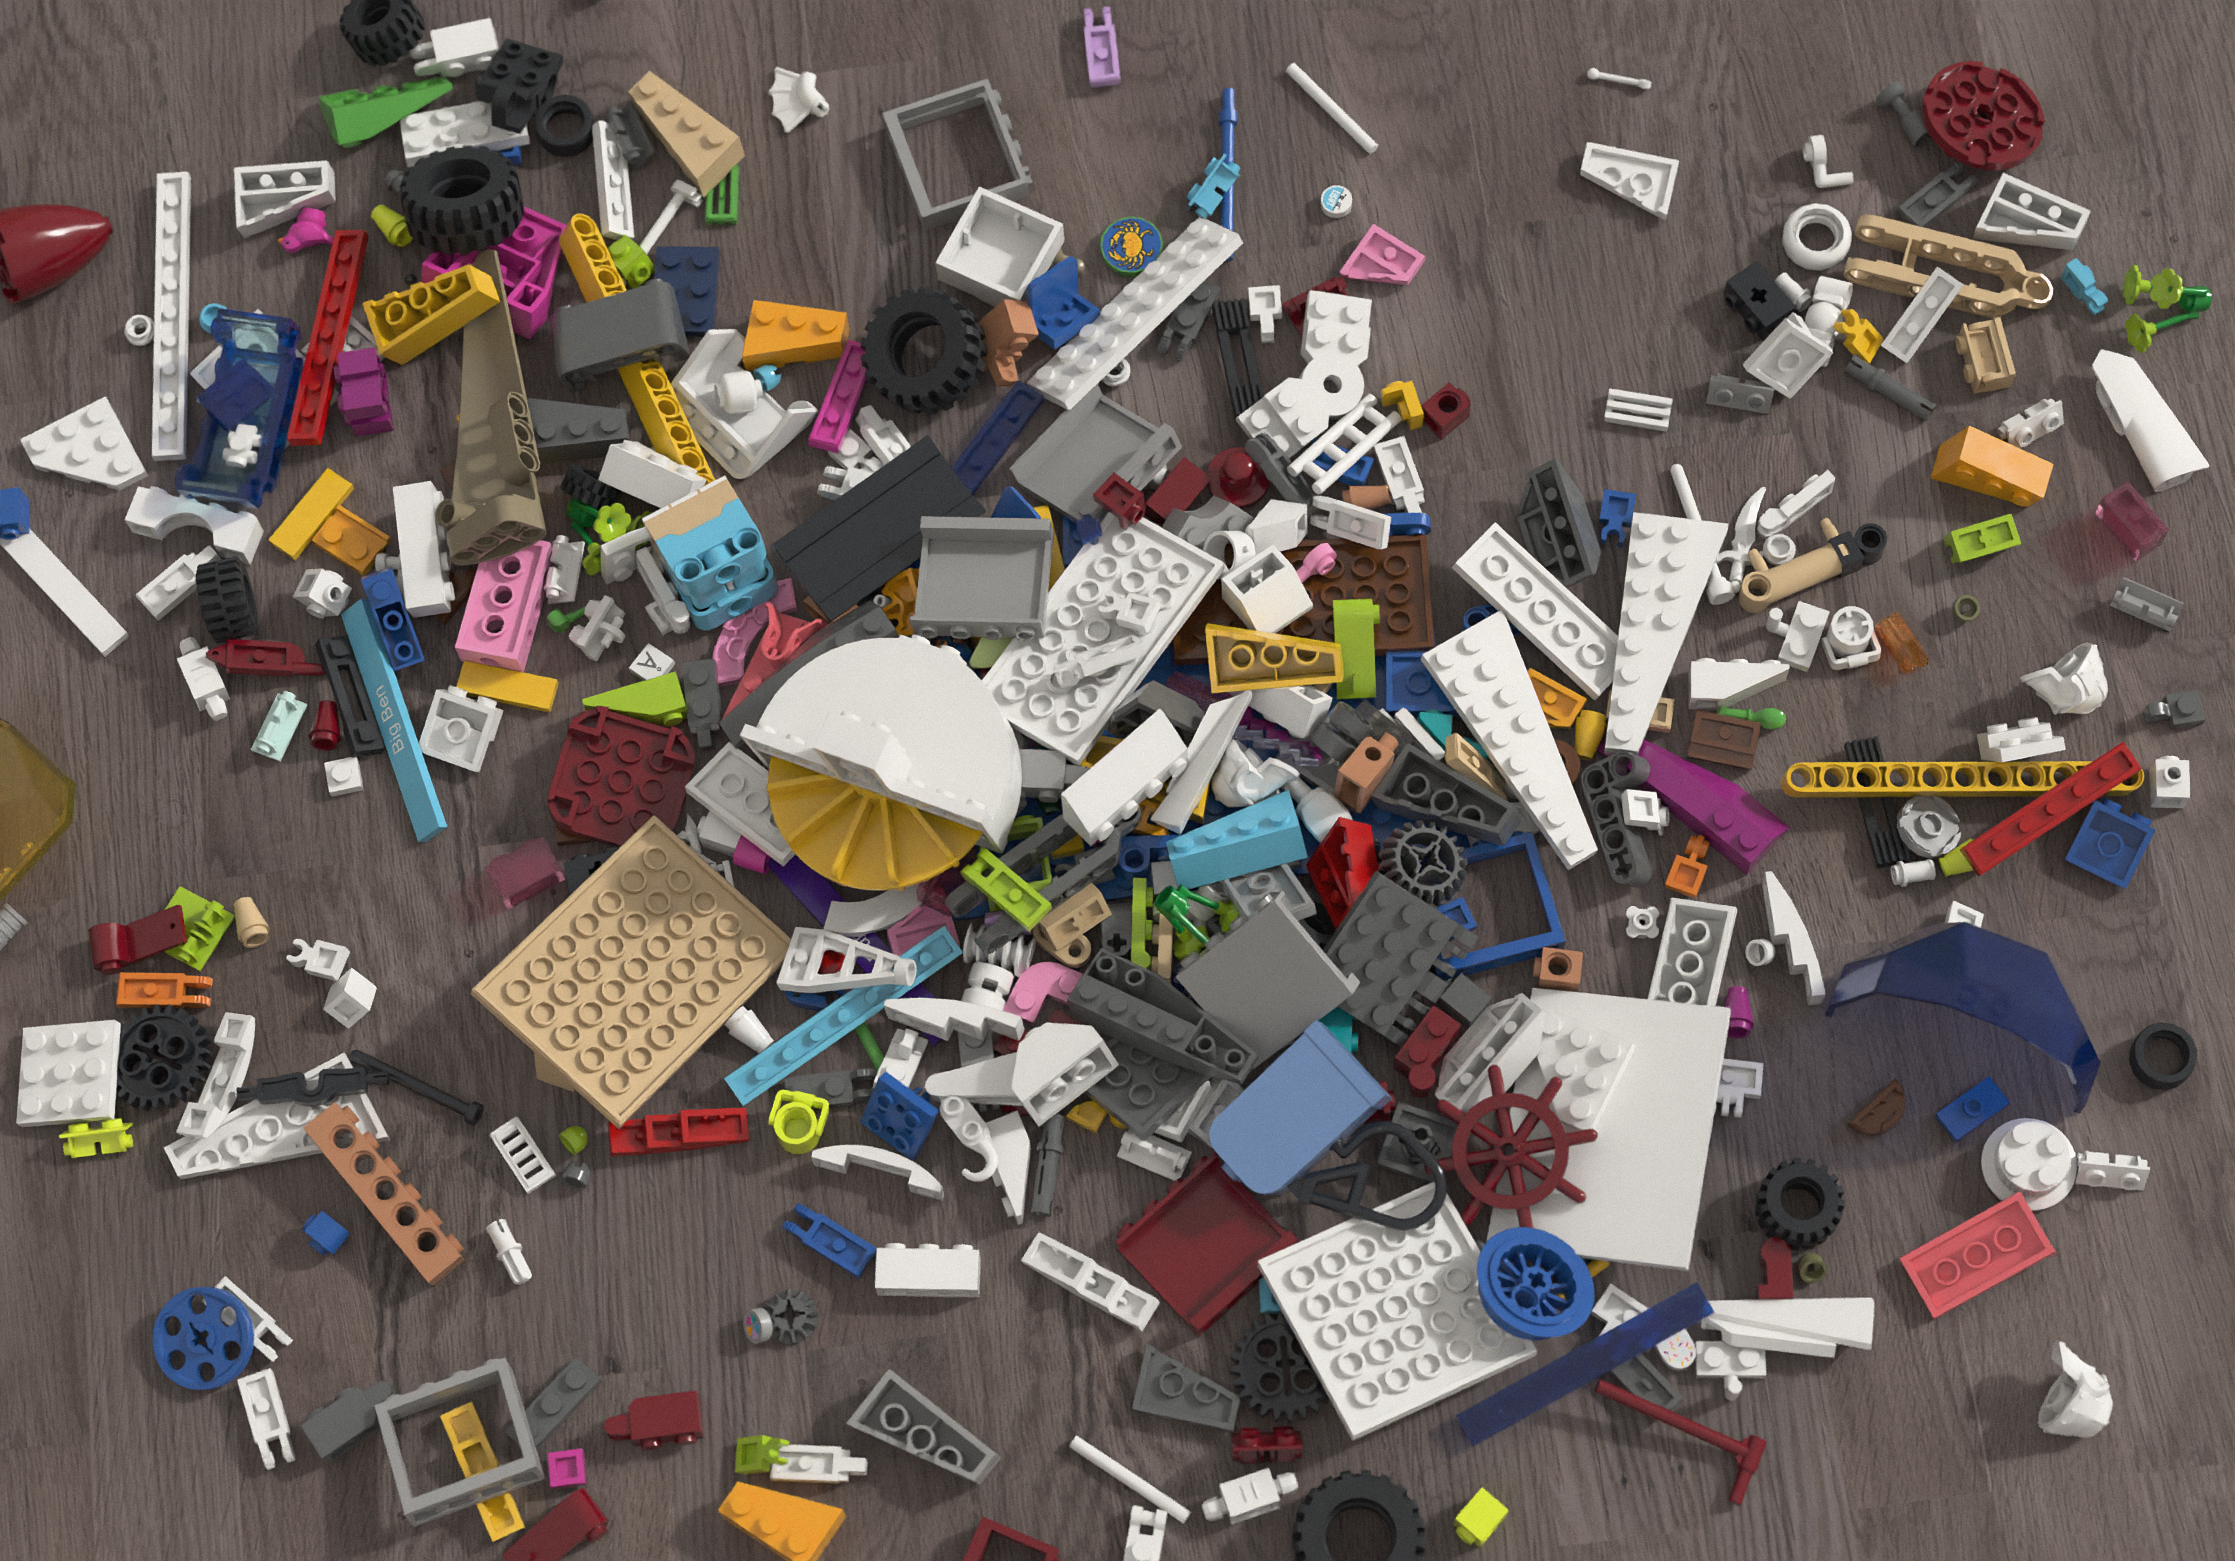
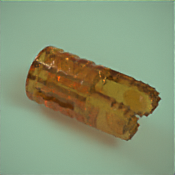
(1902, 642)

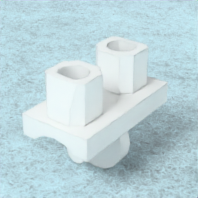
(601, 629)

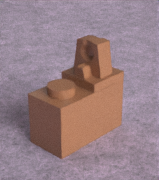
(1007, 332)

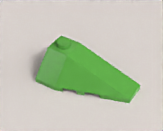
(360, 116)

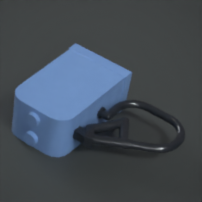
(1300, 1115)

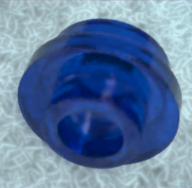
(1089, 529)

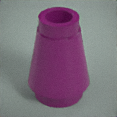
(1741, 1016)

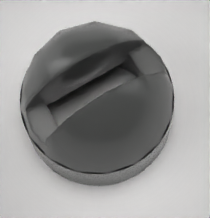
(576, 1176)

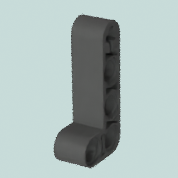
(1629, 862)

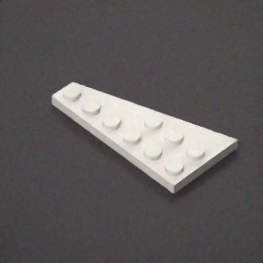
(269, 1132)

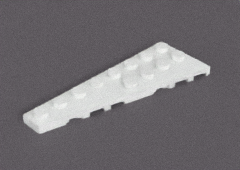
(1662, 589)
(1499, 705)

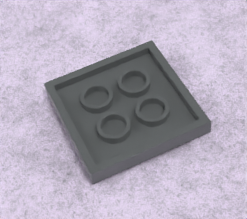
(1143, 1089)

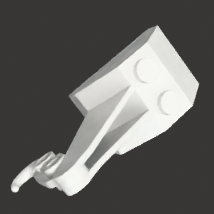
(1043, 1076)

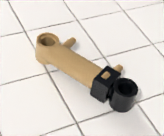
(1839, 557)

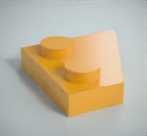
(1557, 702)

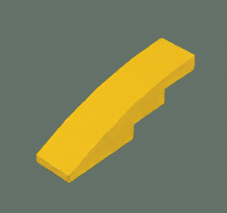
(475, 1457)

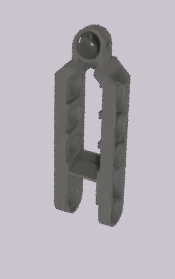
(1060, 890)

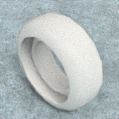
(1816, 214)

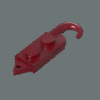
(263, 658)

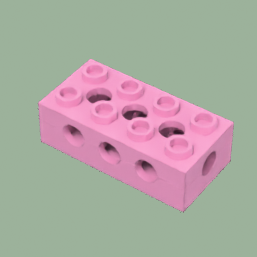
(516, 618)

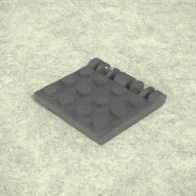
(1389, 947)

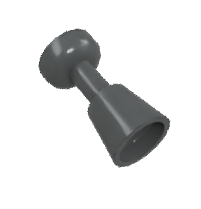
(1912, 120)

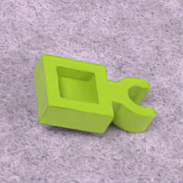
(757, 1453)

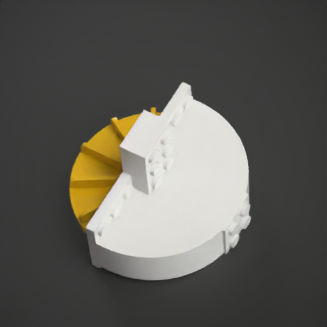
(888, 763)

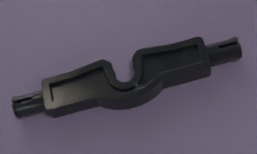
(331, 1084)

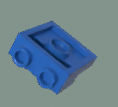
(2111, 842)

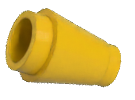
(1588, 733)

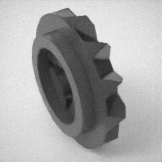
(802, 1326)

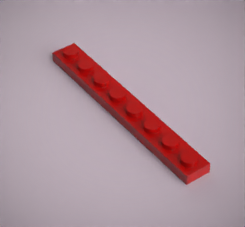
(327, 337)

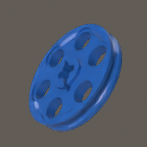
(188, 1337)

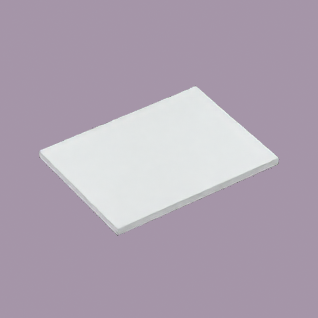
(1651, 1139)

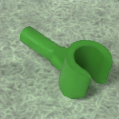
(560, 622)

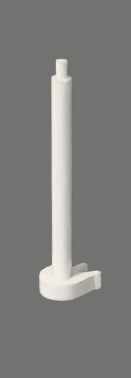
(682, 193)

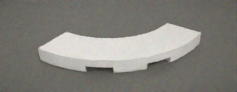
(871, 915)

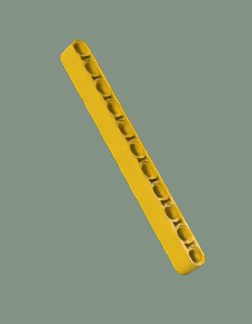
(645, 379)
(1945, 779)

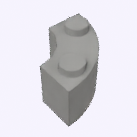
(1200, 523)

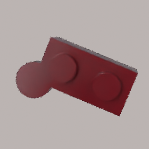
(1425, 1050)

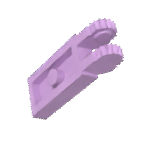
(1101, 50)

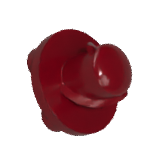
(1237, 478)

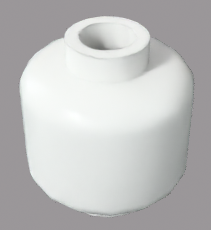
(737, 392)

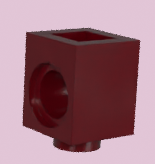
(1442, 422)

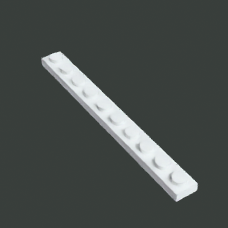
(171, 317)

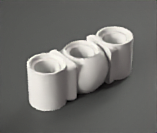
(1828, 301)

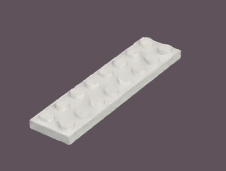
(1134, 313)

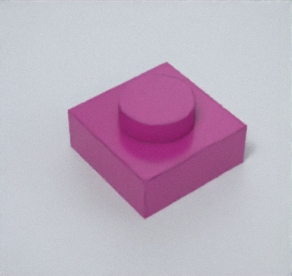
(567, 1469)

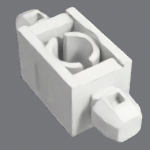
(203, 679)
(1249, 1496)

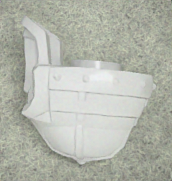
(2074, 682)
(1245, 779)
(2078, 1399)

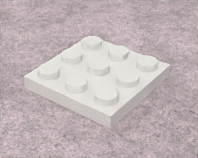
(68, 1073)

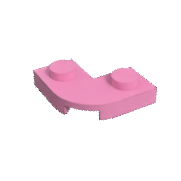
(1036, 985)

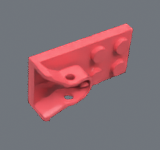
(778, 643)
(1977, 1255)

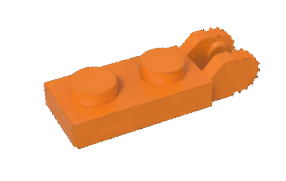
(164, 989)

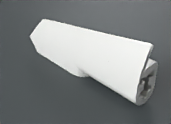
(2146, 420)

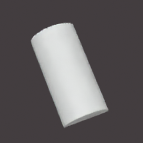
(1692, 952)

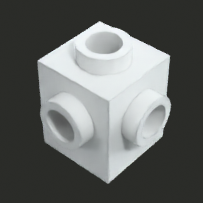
(322, 592)

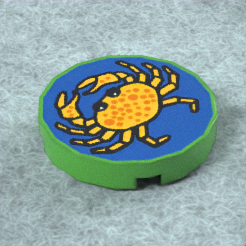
(1130, 246)

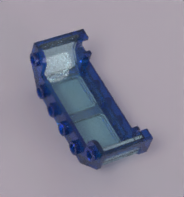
(270, 348)

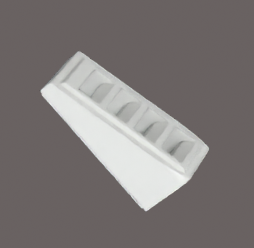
(507, 1131)

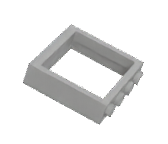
(941, 106)
(475, 1488)

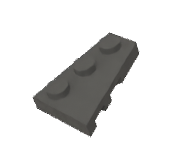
(1181, 1395)

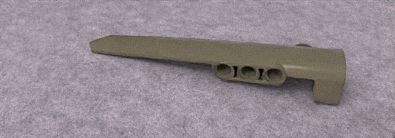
(494, 484)

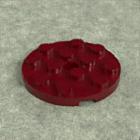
(1986, 144)

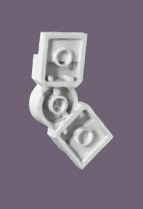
(1333, 346)

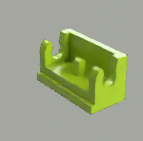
(1982, 539)

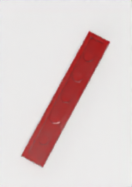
(2050, 809)

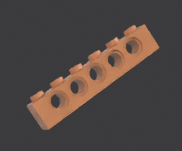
(325, 1132)

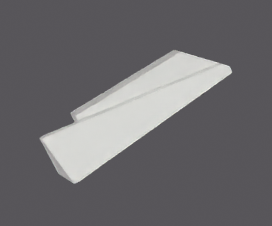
(1203, 758)
(1794, 1324)

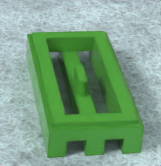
(721, 217)

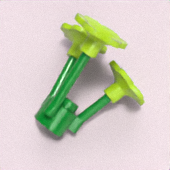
(2165, 290)
(607, 521)
(1174, 906)

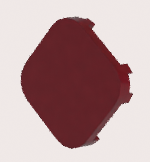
(618, 776)

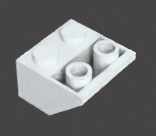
(1266, 592)

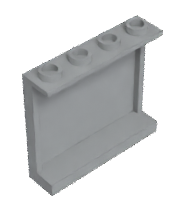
(1086, 449)
(983, 577)
(1265, 978)

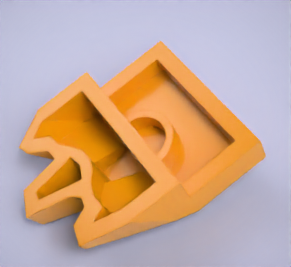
(903, 594)

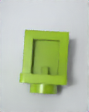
(631, 261)

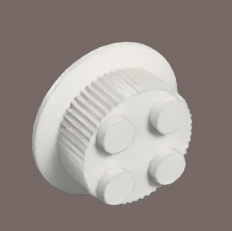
(2031, 1160)

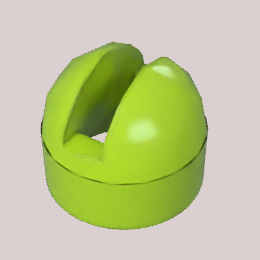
(574, 1139)

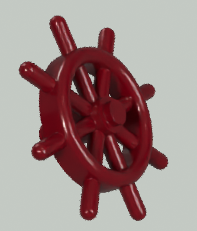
(1511, 1150)

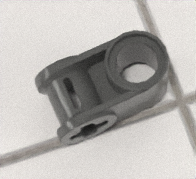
(1117, 929)

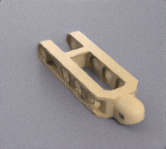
(2019, 284)

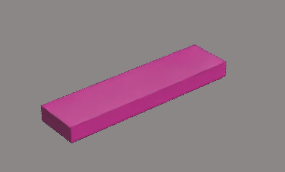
(840, 400)

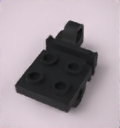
(517, 83)

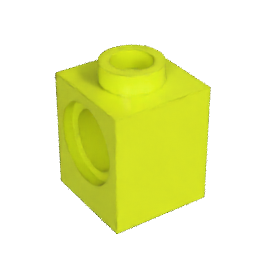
(1480, 1518)

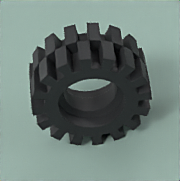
(585, 486)

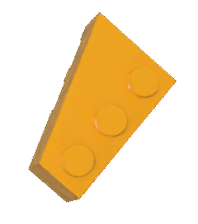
(793, 334)
(1992, 467)
(782, 1522)

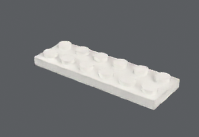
(1541, 609)

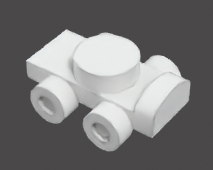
(241, 444)

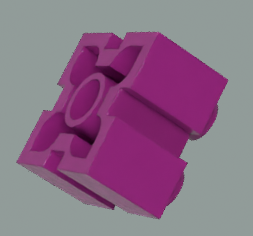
(363, 391)

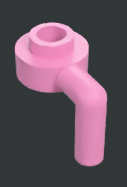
(1318, 561)

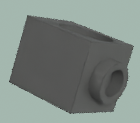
(1464, 1000)

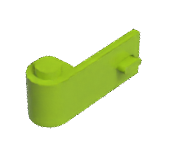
(1355, 632)

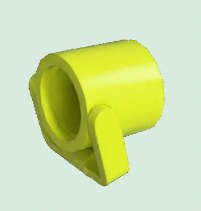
(796, 1122)

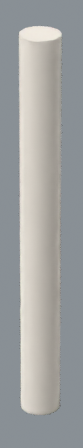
(1332, 108)
(1130, 1479)

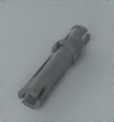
(1889, 387)
(1048, 1159)

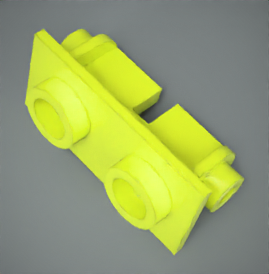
(83, 1138)

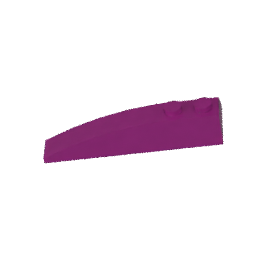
(1710, 806)

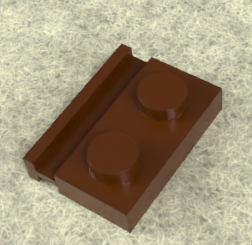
(1723, 740)

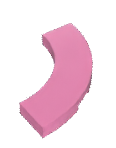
(742, 630)

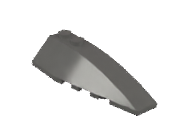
(860, 624)

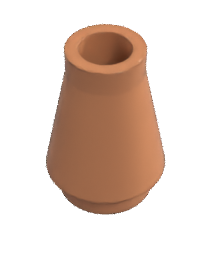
(1367, 496)

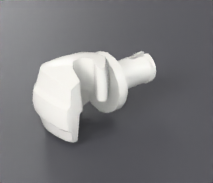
(1316, 808)

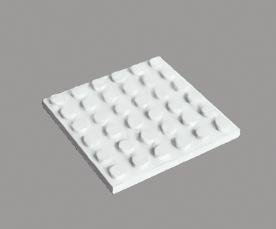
(1391, 1312)

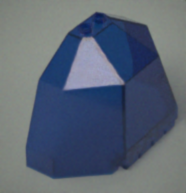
(1985, 979)

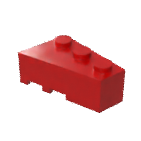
(1343, 866)

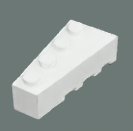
(423, 550)

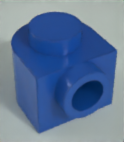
(325, 1233)

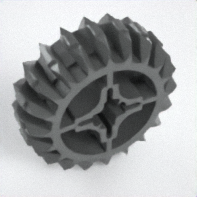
(1446, 874)

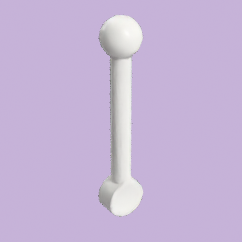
(1593, 74)

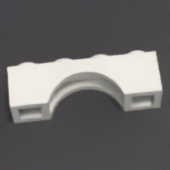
(158, 513)

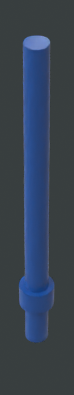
(1228, 121)

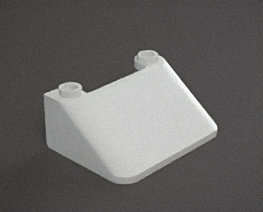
(736, 440)

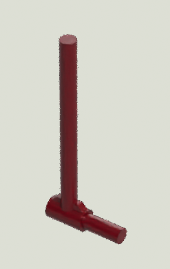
(1747, 1452)

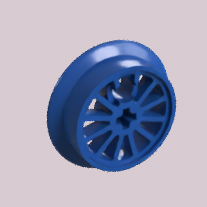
(1532, 1285)

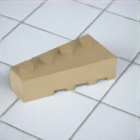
(689, 134)

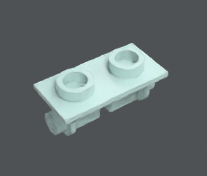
(279, 726)

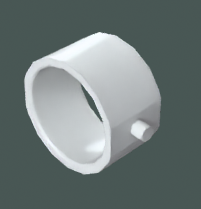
(1241, 543)

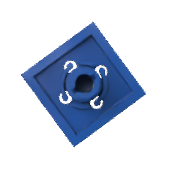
(903, 1110)

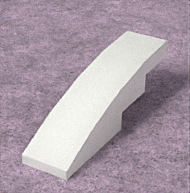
(1788, 929)
(943, 1016)
(1090, 1281)

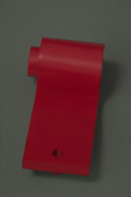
(122, 945)
(564, 1527)

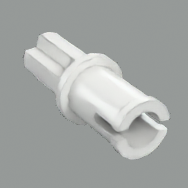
(509, 1252)

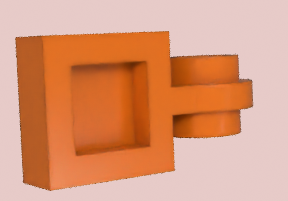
(1686, 873)

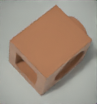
(1568, 959)

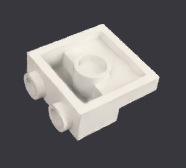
(460, 728)
(2018, 742)

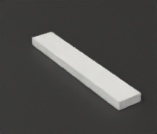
(66, 592)

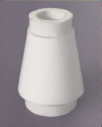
(749, 1030)

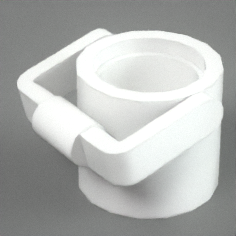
(1848, 639)

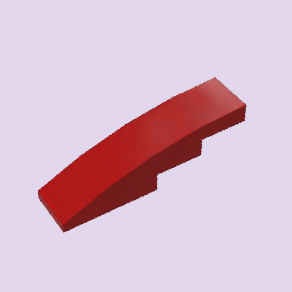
(679, 1132)

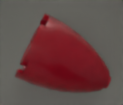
(47, 246)

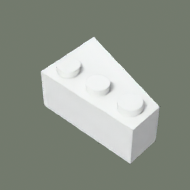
(278, 193)
(2030, 217)
(648, 474)

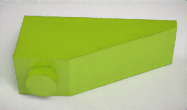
(652, 701)

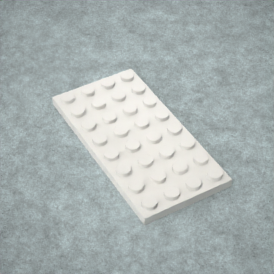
(1132, 560)

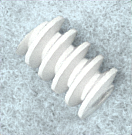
(1009, 955)

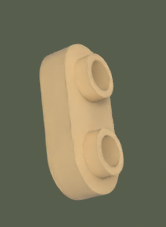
(1063, 955)

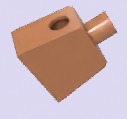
(1364, 771)

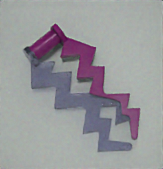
(1277, 740)

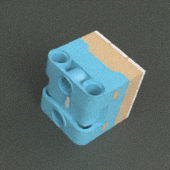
(712, 554)

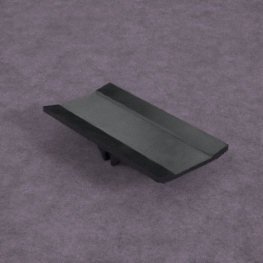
(874, 528)

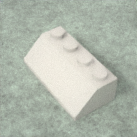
(1124, 778)

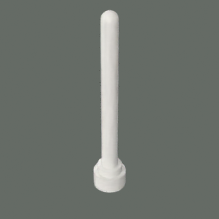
(1718, 590)

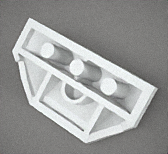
(1502, 1036)

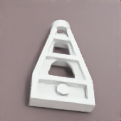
(619, 555)
(806, 952)

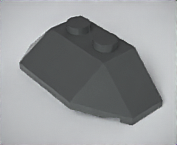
(1558, 525)
(1139, 706)

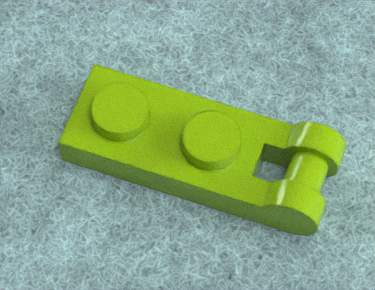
(1007, 890)
(1141, 927)

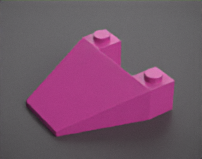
(527, 266)

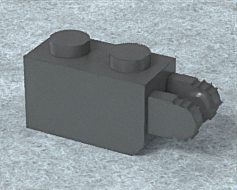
(346, 1420)

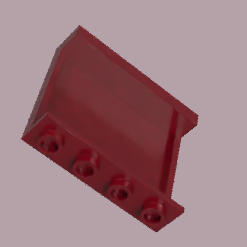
(1202, 1244)

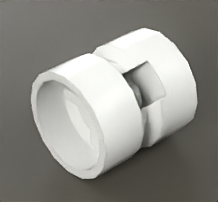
(988, 985)

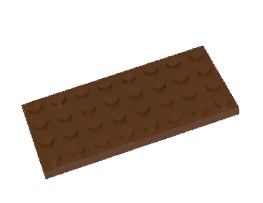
(1390, 576)

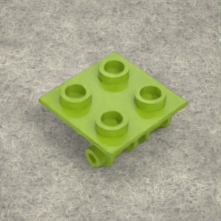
(204, 927)

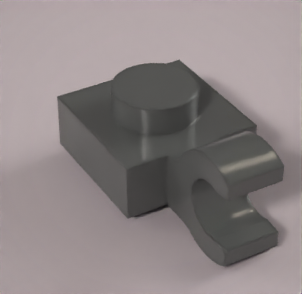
(2179, 709)

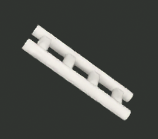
(1344, 461)

